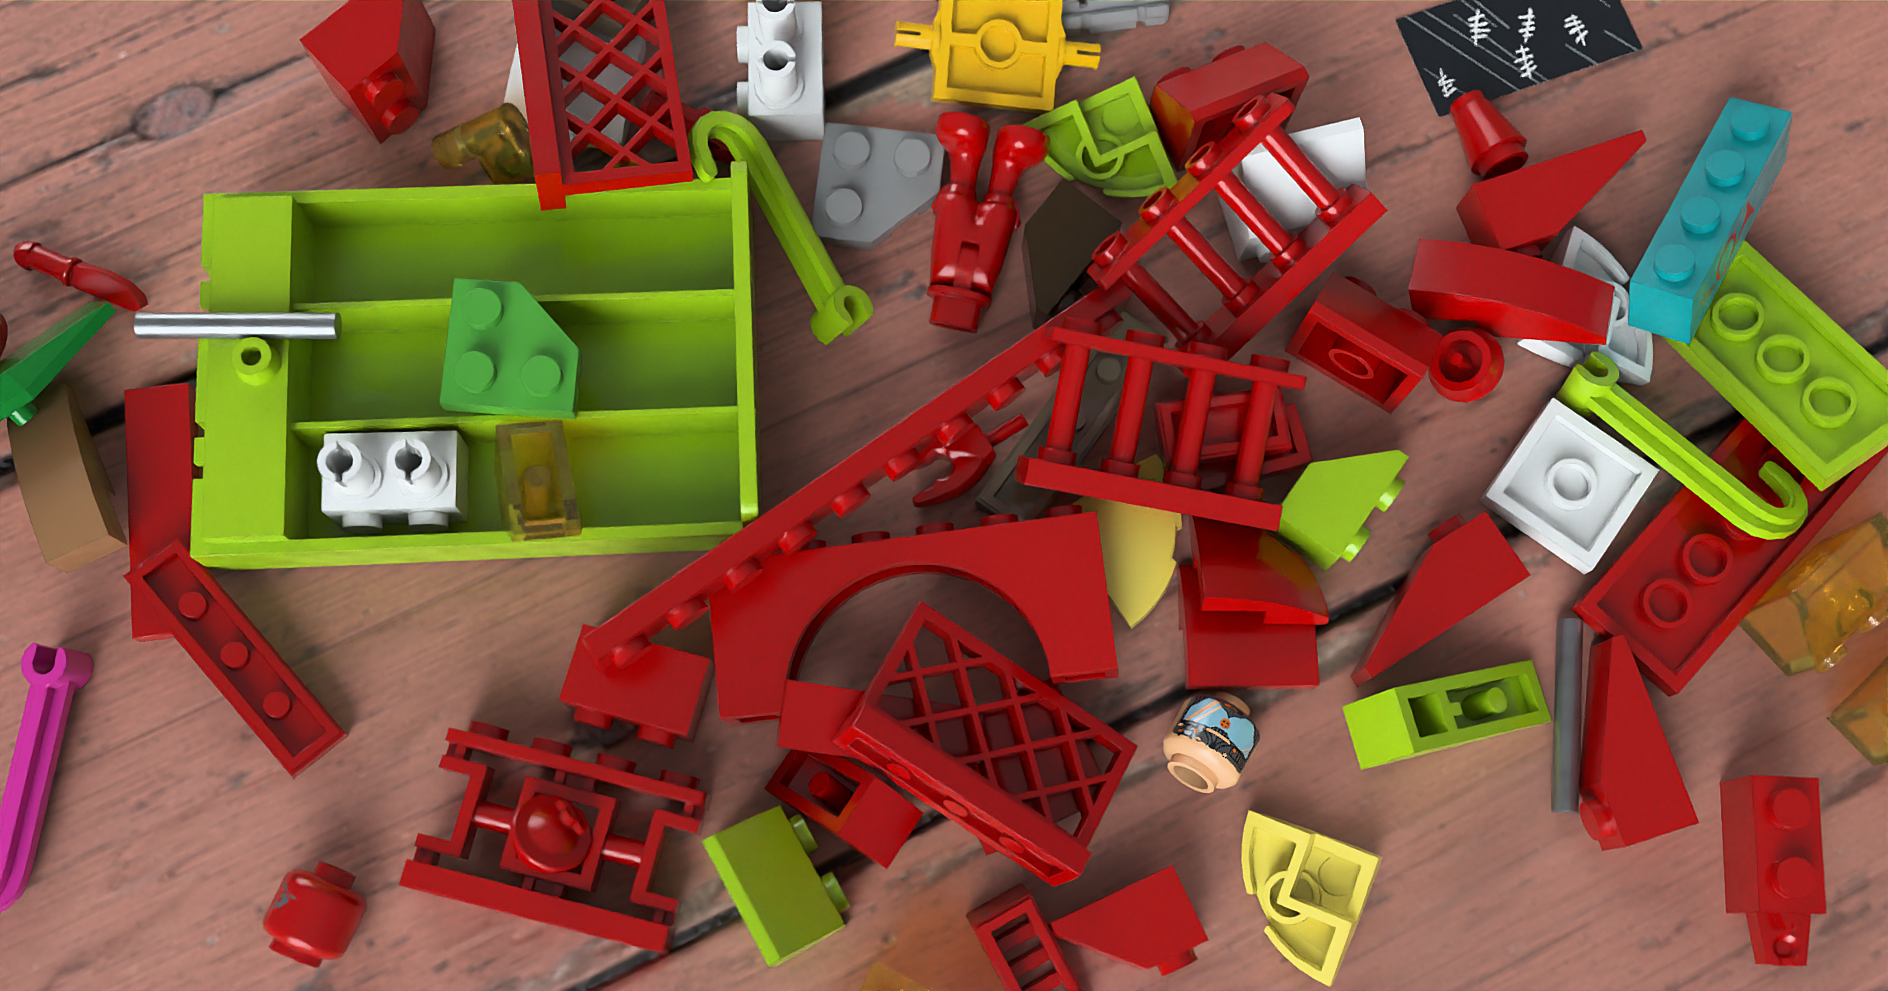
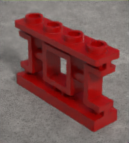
(545, 894)

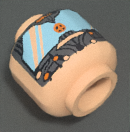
(1210, 742)

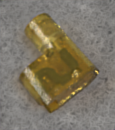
(497, 141)

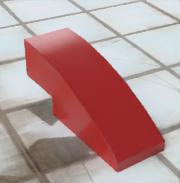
(1509, 293)

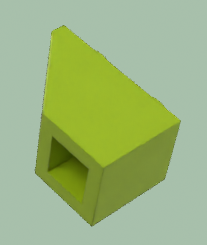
(1332, 501)

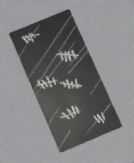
(1511, 43)

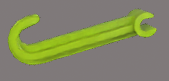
(838, 306)
(1594, 389)

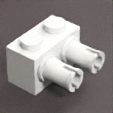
(784, 69)
(394, 480)

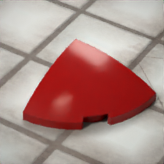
(1253, 572)

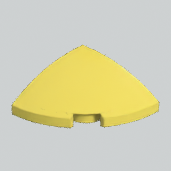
(1136, 548)
(1307, 889)

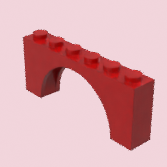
(1039, 566)

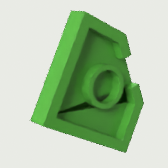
(507, 354)

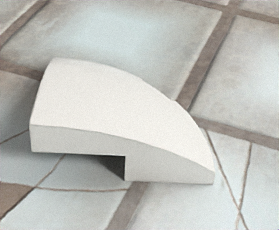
(1625, 344)

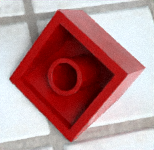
(376, 61)
(1202, 102)
(1365, 342)

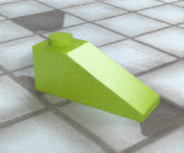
(1445, 713)

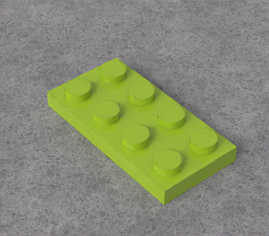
(1791, 371)

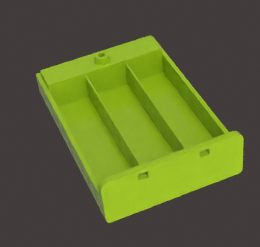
(637, 279)

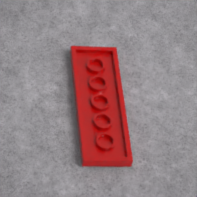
(1696, 573)

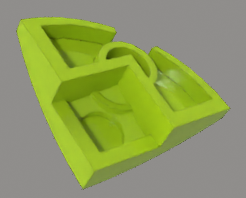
(1109, 142)

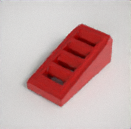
(1001, 911)

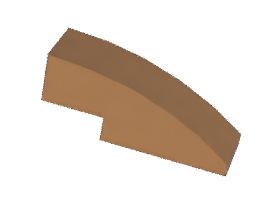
(64, 483)

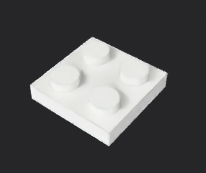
(1569, 486)

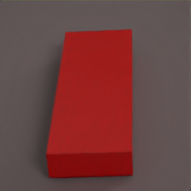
(815, 713)

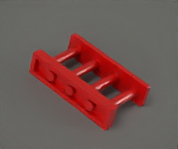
(1293, 257)
(1179, 486)

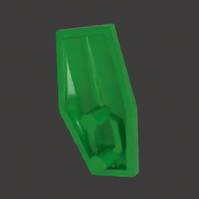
(41, 359)

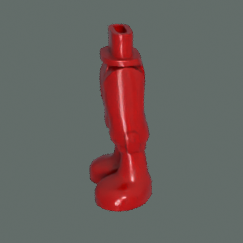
(973, 235)

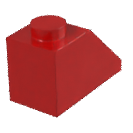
(846, 803)
(1138, 924)

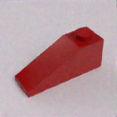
(1535, 203)
(1444, 585)
(1626, 764)

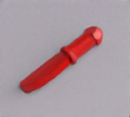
(82, 275)

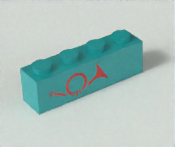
(1709, 220)

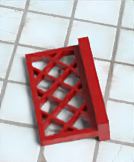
(548, 101)
(975, 797)

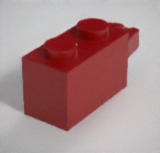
(1774, 862)

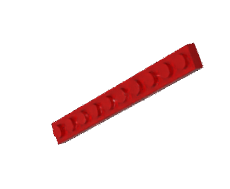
(843, 487)

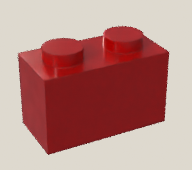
(656, 693)

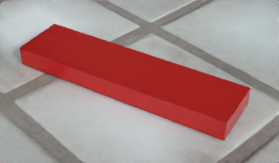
(159, 481)
(236, 657)

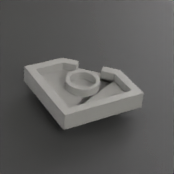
(873, 183)

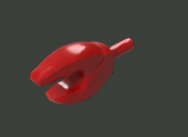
(970, 461)

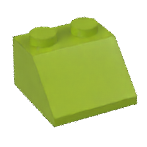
(777, 884)

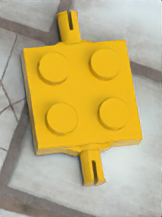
(997, 52)

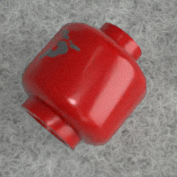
(314, 914)

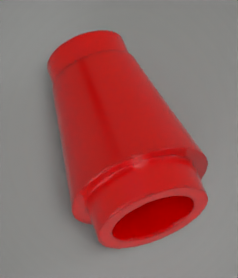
(1487, 136)

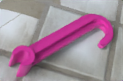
(52, 680)

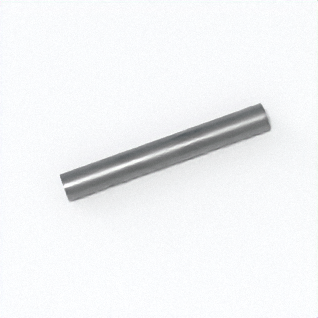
(237, 325)
(1567, 716)

